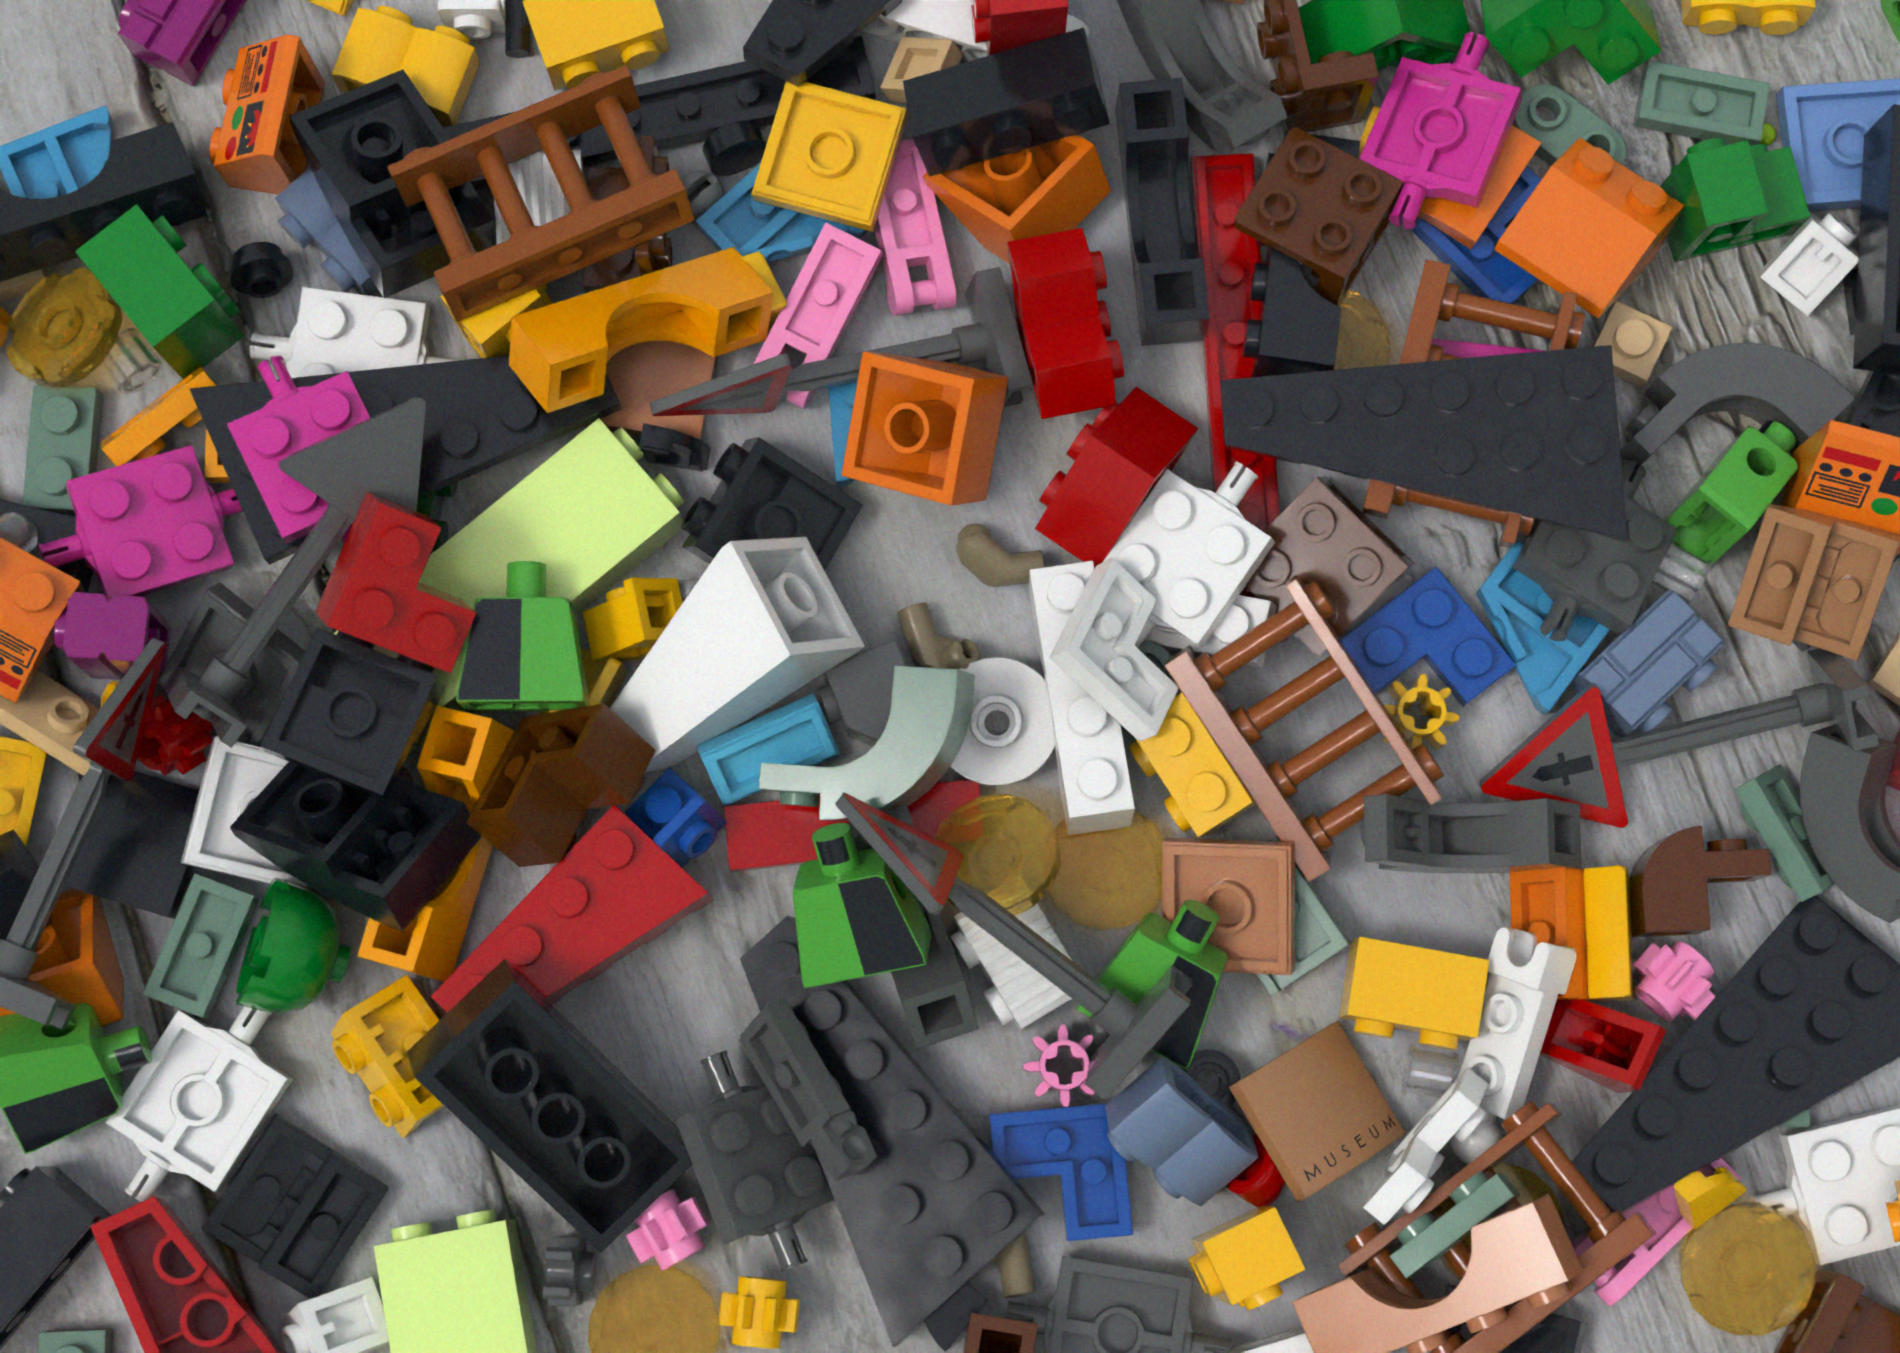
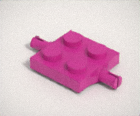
(1441, 130)
(285, 426)
(147, 525)

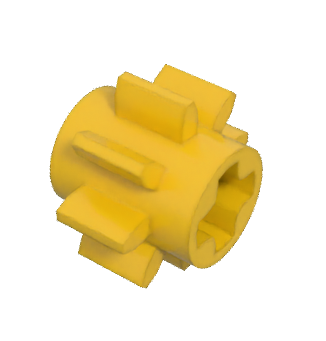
(1431, 705)
(759, 1312)

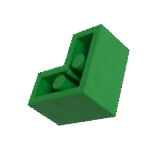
(1387, 28)
(1608, 33)
(1733, 197)
(173, 307)

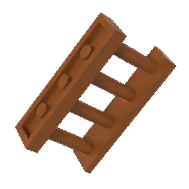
(558, 248)
(1440, 301)
(1240, 729)
(1610, 1232)

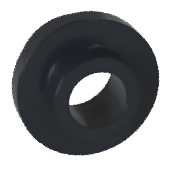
(260, 270)
(1222, 1067)

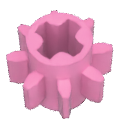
(1674, 981)
(1049, 1053)
(668, 1230)

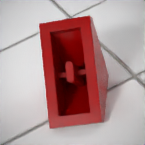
(1602, 1044)

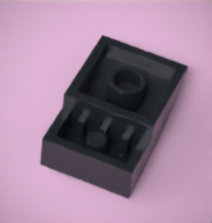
(349, 151)
(356, 846)

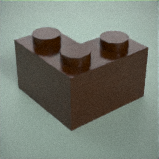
(552, 775)

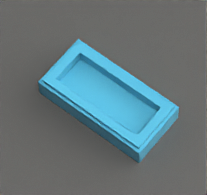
(785, 736)

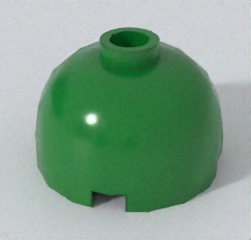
(291, 950)

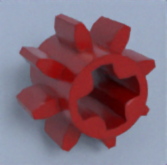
(172, 740)

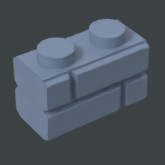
(1649, 663)

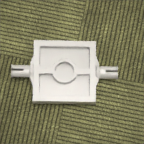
(350, 334)
(1192, 552)
(199, 1102)
(1840, 1183)

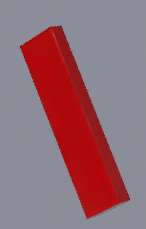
(780, 835)

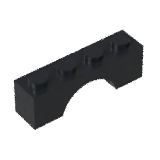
(140, 170)
(1158, 211)
(1294, 323)

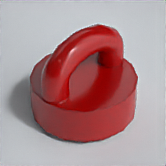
(1260, 1181)

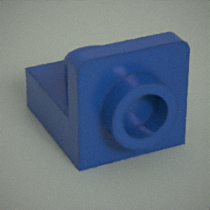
(676, 818)

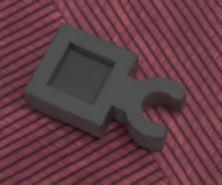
(568, 1271)

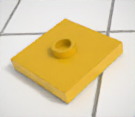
(830, 154)

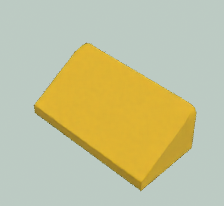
(1608, 933)

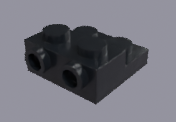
(768, 498)
(353, 712)

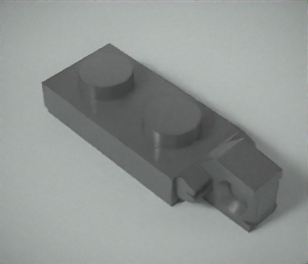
(806, 1090)

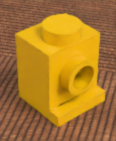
(631, 618)

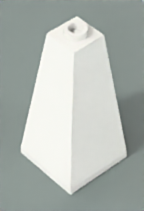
(738, 644)

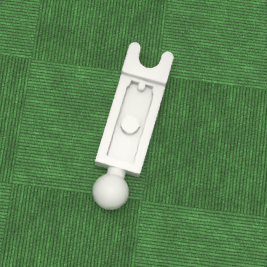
(1512, 1027)

